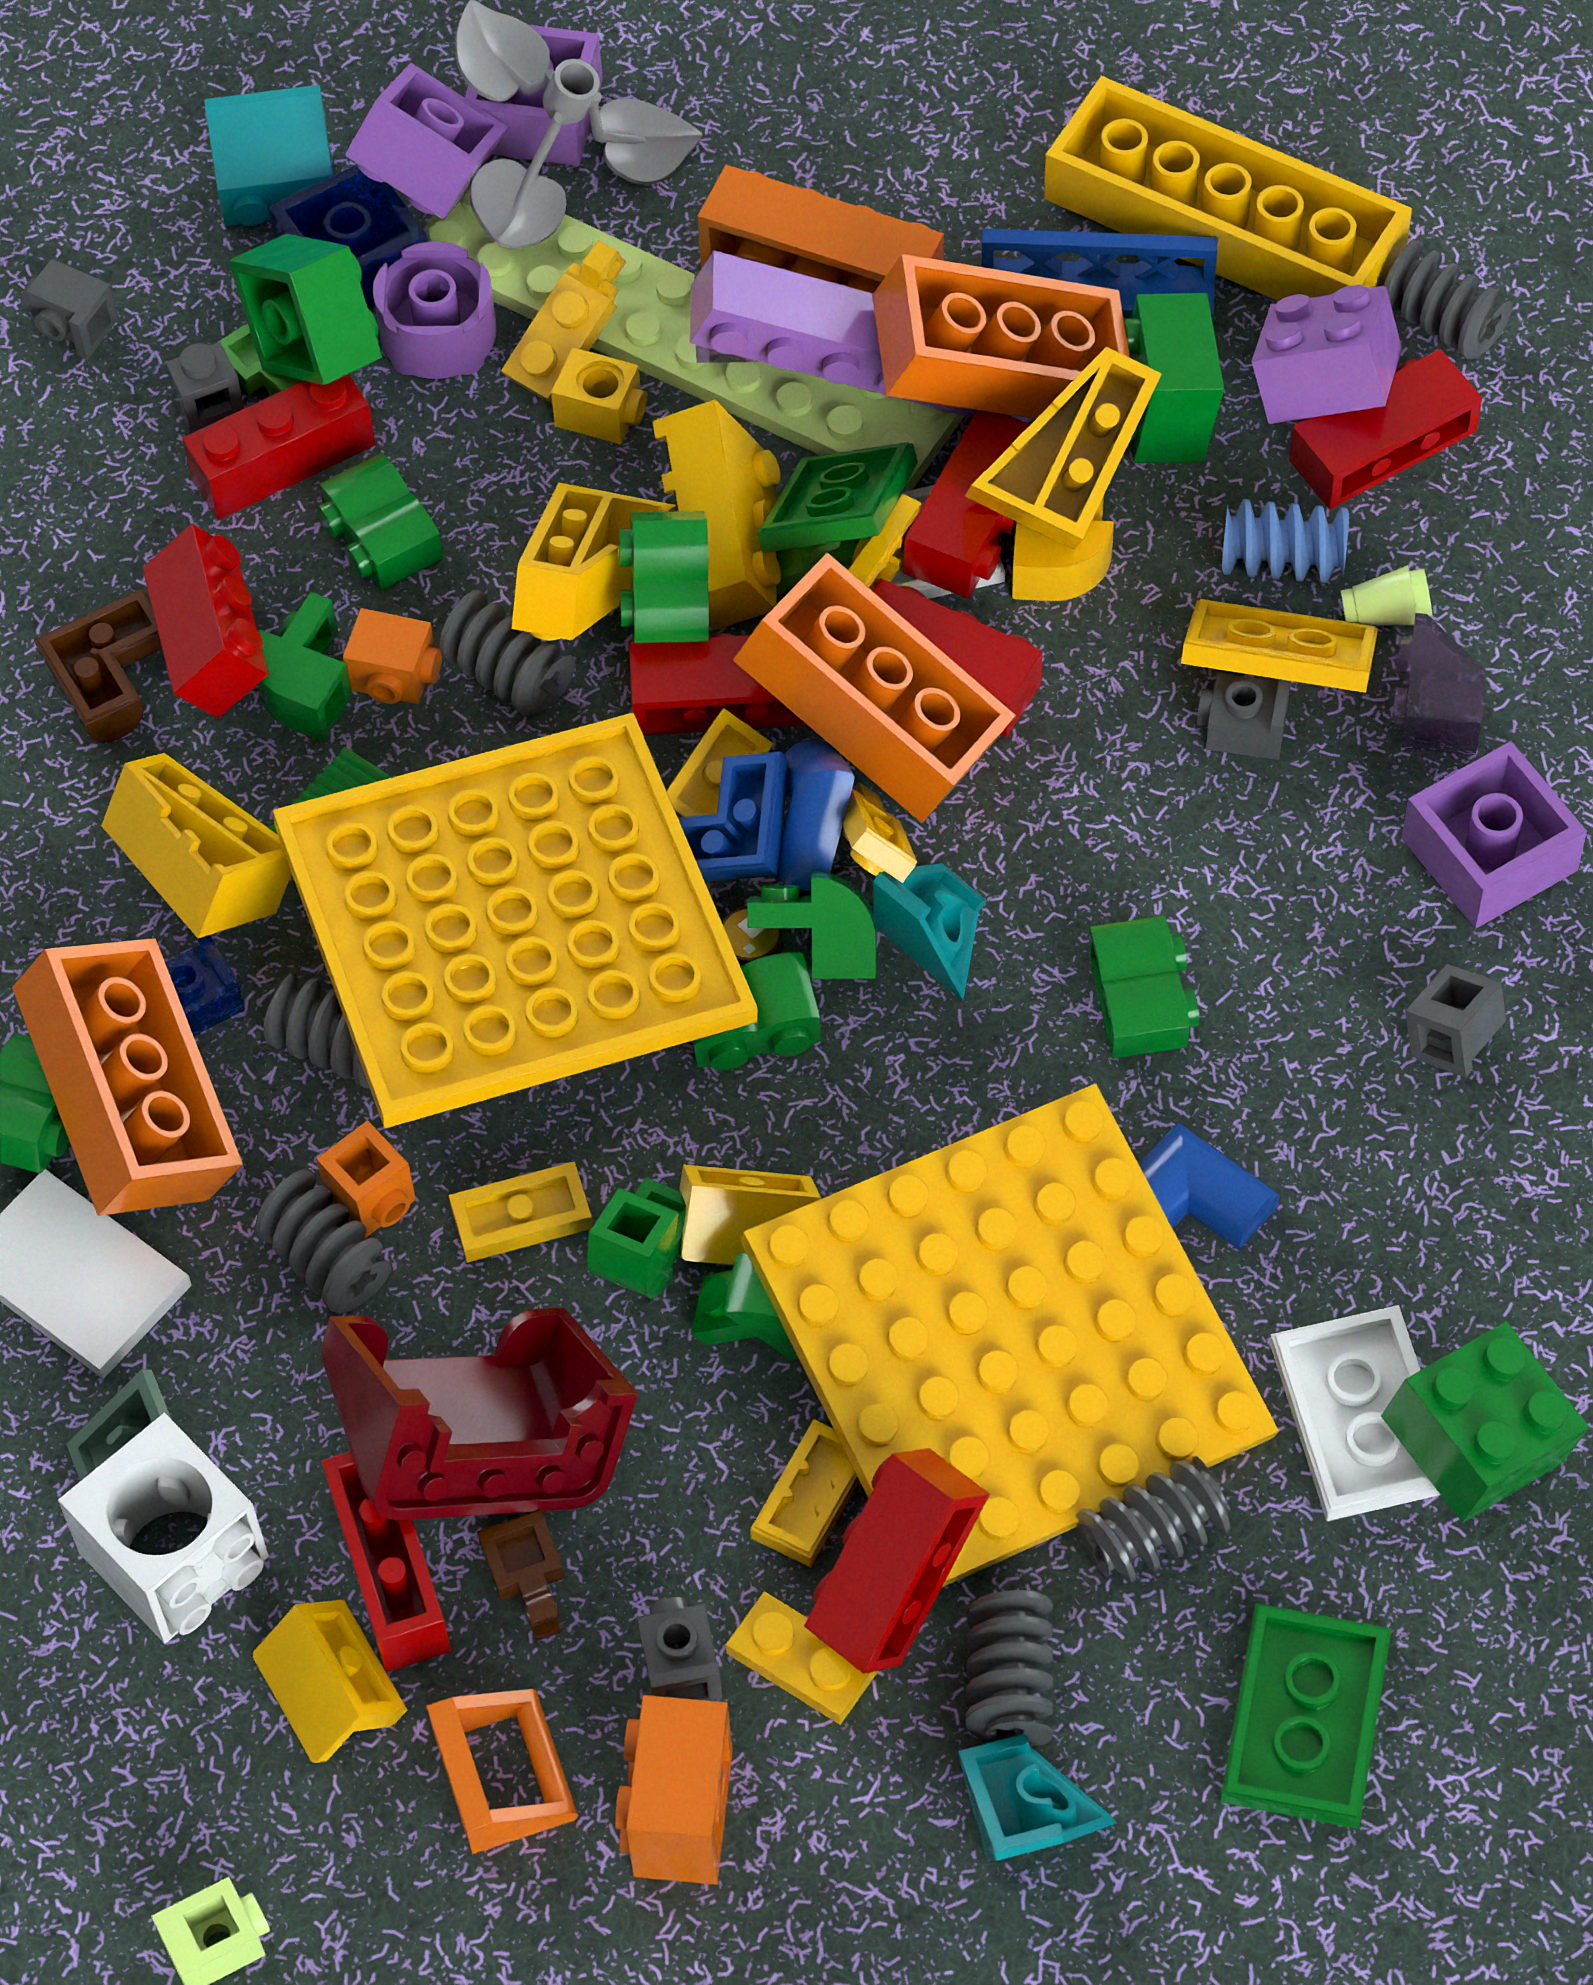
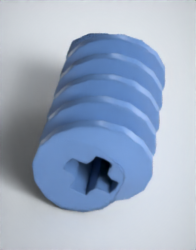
(1285, 541)

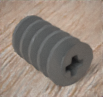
(1443, 304)
(504, 658)
(312, 1028)
(322, 1242)
(1153, 1519)
(1004, 1665)

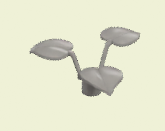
(505, 54)

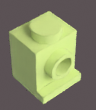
(192, 1921)

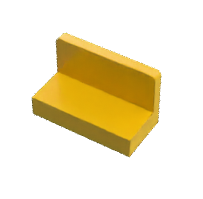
(731, 1201)
(326, 1677)

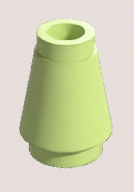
(1388, 599)

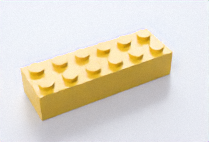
(1175, 174)

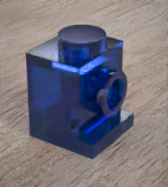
(205, 986)

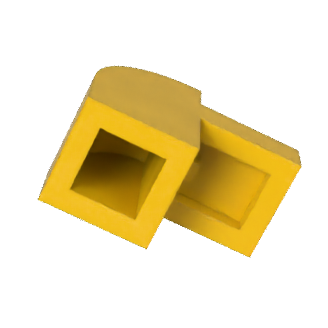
(1055, 572)

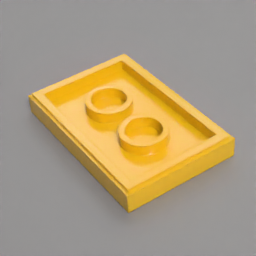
(1280, 645)

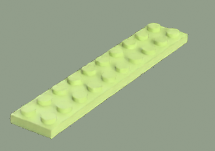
(654, 333)

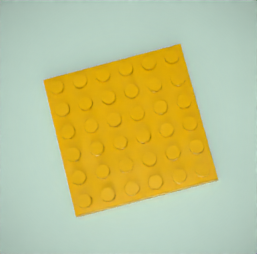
(512, 919)
(1013, 1320)

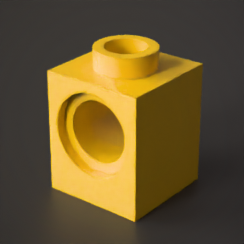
(598, 396)

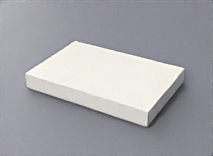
(81, 1274)
(1337, 1388)

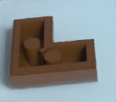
(89, 662)

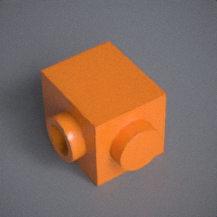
(391, 657)
(368, 1178)

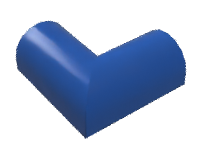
(820, 795)
(748, 825)
(1207, 1185)

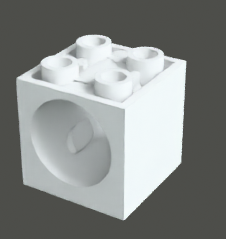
(157, 1476)

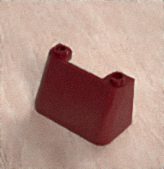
(480, 1431)

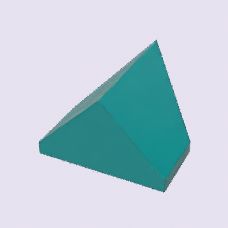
(930, 920)
(1024, 1800)

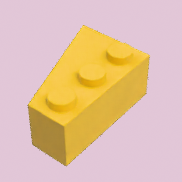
(1071, 451)
(734, 481)
(572, 562)
(196, 846)

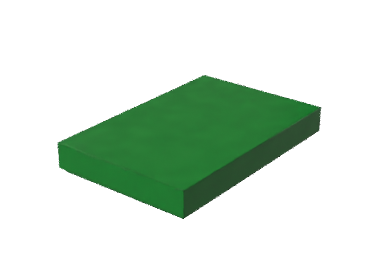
(838, 497)
(1306, 1716)

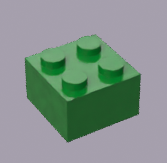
(306, 308)
(1179, 341)
(1484, 1421)

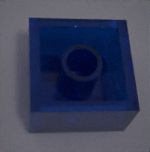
(352, 213)

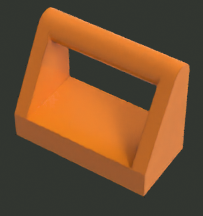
(499, 1826)

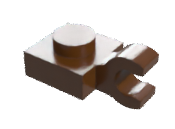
(523, 1564)

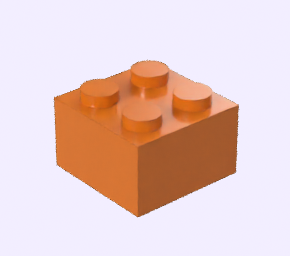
(675, 1789)

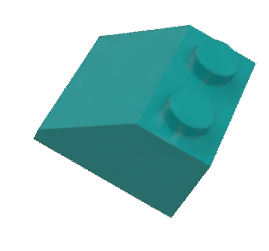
(267, 149)

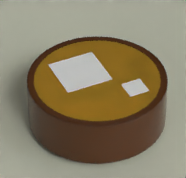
(750, 942)

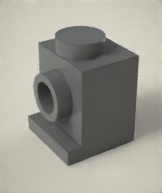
(70, 306)
(199, 373)
(1245, 715)
(1455, 1019)
(685, 1671)

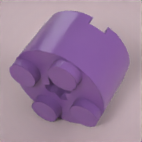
(435, 311)

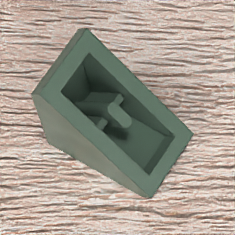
(117, 1423)

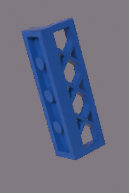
(1098, 267)

